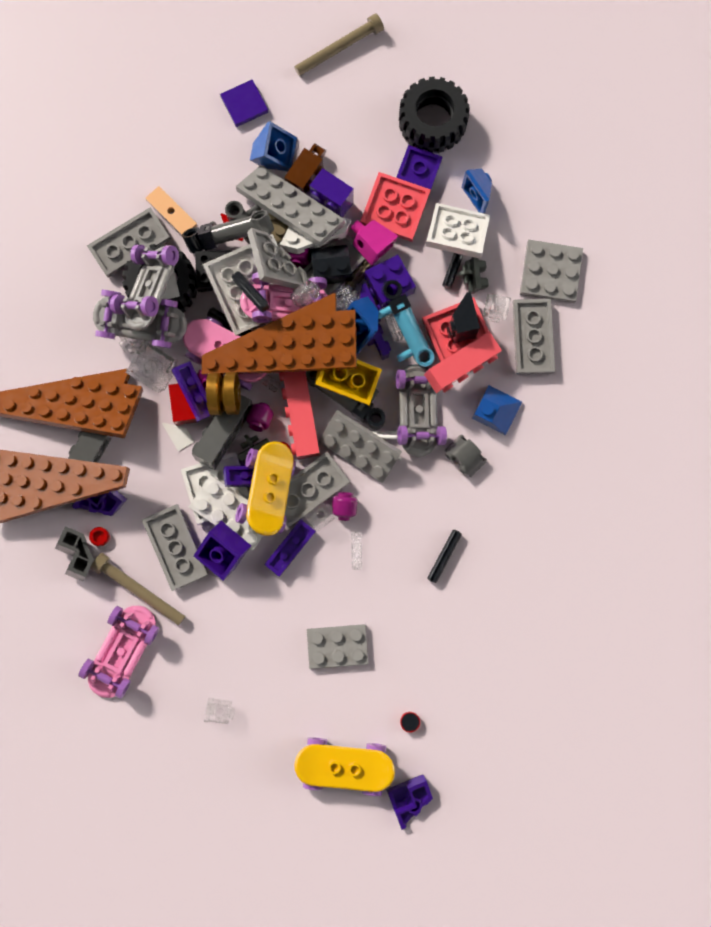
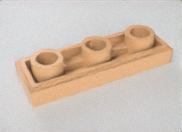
(164, 205)

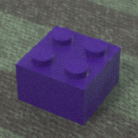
(332, 192)
(389, 270)
(222, 550)

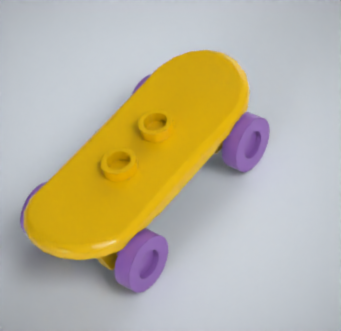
(269, 488)
(344, 767)

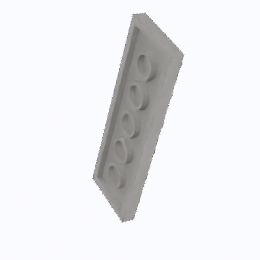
(290, 205)

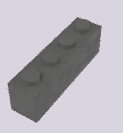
(220, 435)
(89, 447)

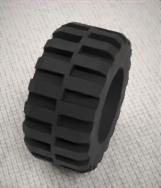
(433, 93)
(186, 279)

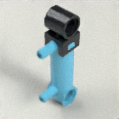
(407, 322)

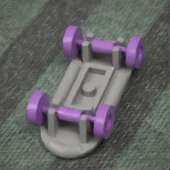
(149, 286)
(164, 330)
(418, 412)

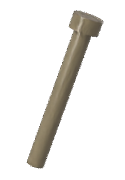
(374, 24)
(102, 564)

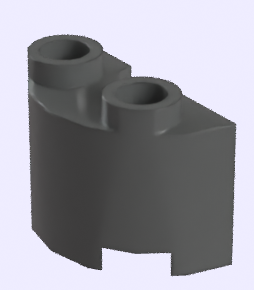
(466, 454)

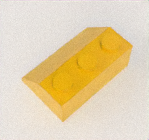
(352, 383)

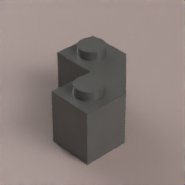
(75, 544)

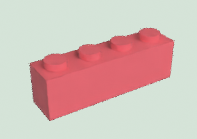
(463, 362)

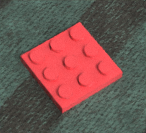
(396, 205)
(436, 327)

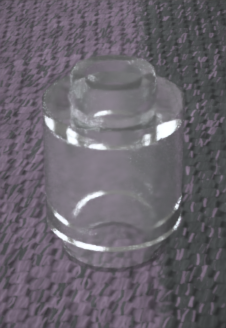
(305, 293)

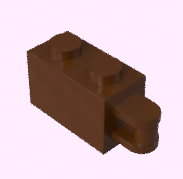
(306, 168)

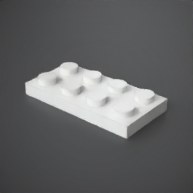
(220, 504)

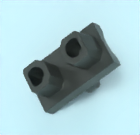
(471, 275)
(249, 442)

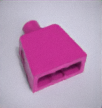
(373, 240)

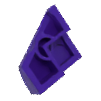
(106, 503)
(409, 798)

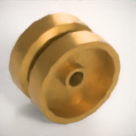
(223, 393)

